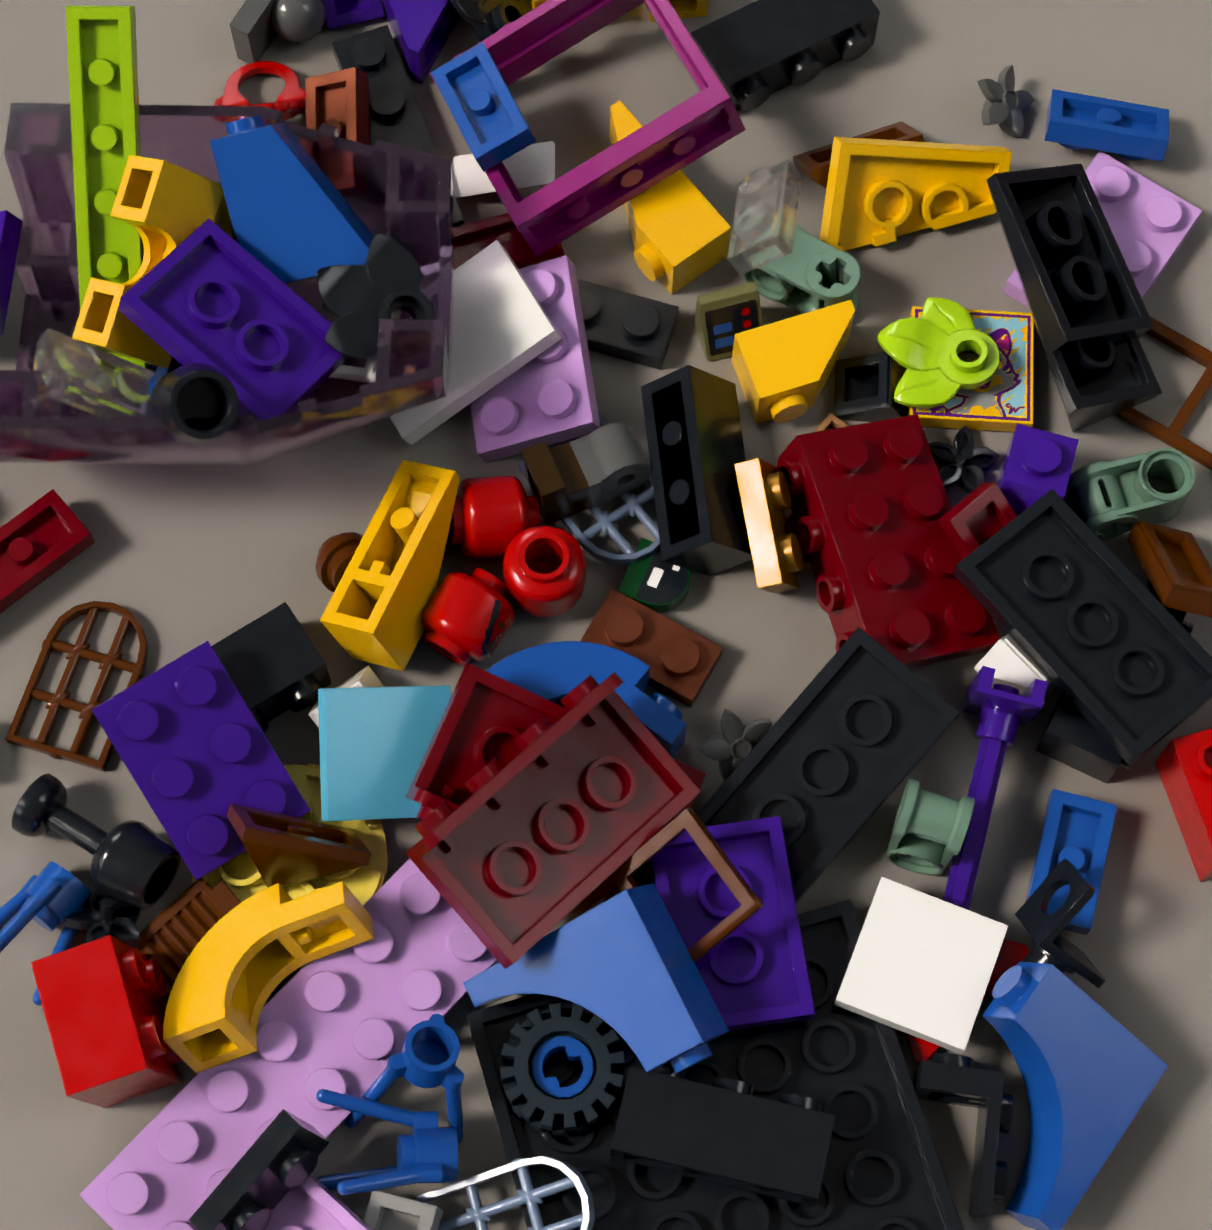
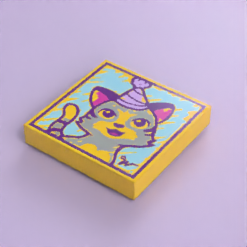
(1008, 395)

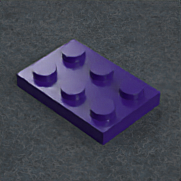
(231, 312)
(196, 753)
(760, 967)

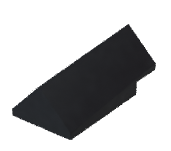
(1076, 290)

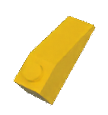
(671, 223)
(395, 568)

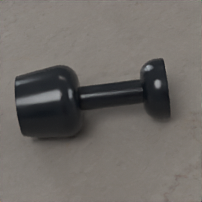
(195, 392)
(127, 861)

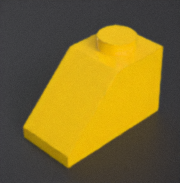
(790, 361)

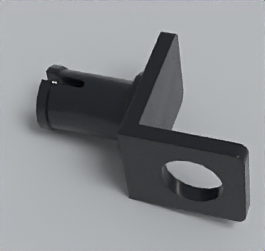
(1046, 928)

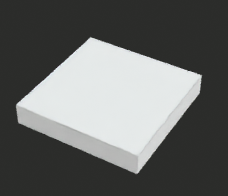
(921, 965)

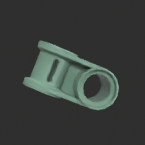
(809, 275)
(1119, 492)
(928, 829)

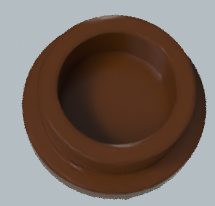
(334, 558)

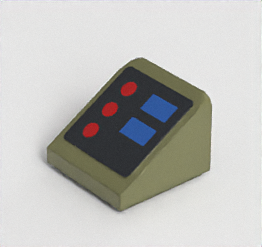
(723, 315)

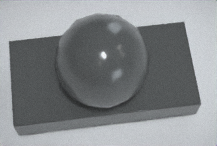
(262, 20)

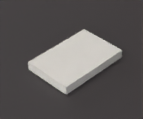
(493, 335)

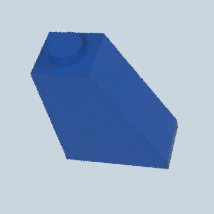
(285, 203)

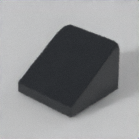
(867, 388)

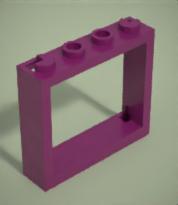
(632, 162)

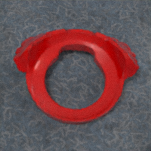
(290, 102)

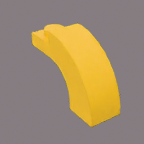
(242, 961)

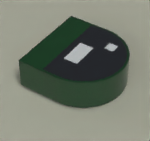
(655, 582)

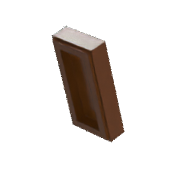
(1174, 567)

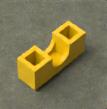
(165, 209)

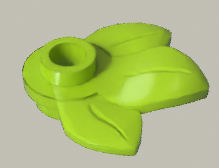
(930, 354)

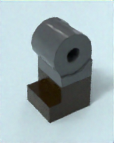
(585, 471)

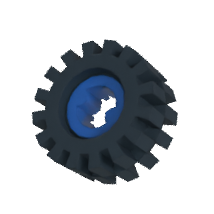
(541, 1098)

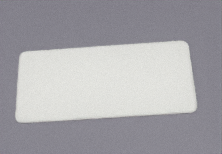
(527, 168)

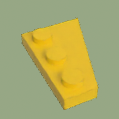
(903, 187)

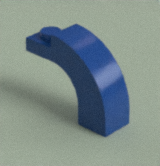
(559, 667)

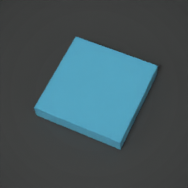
(374, 747)

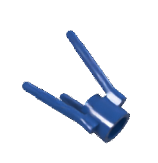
(47, 902)
(426, 1062)
(422, 1156)

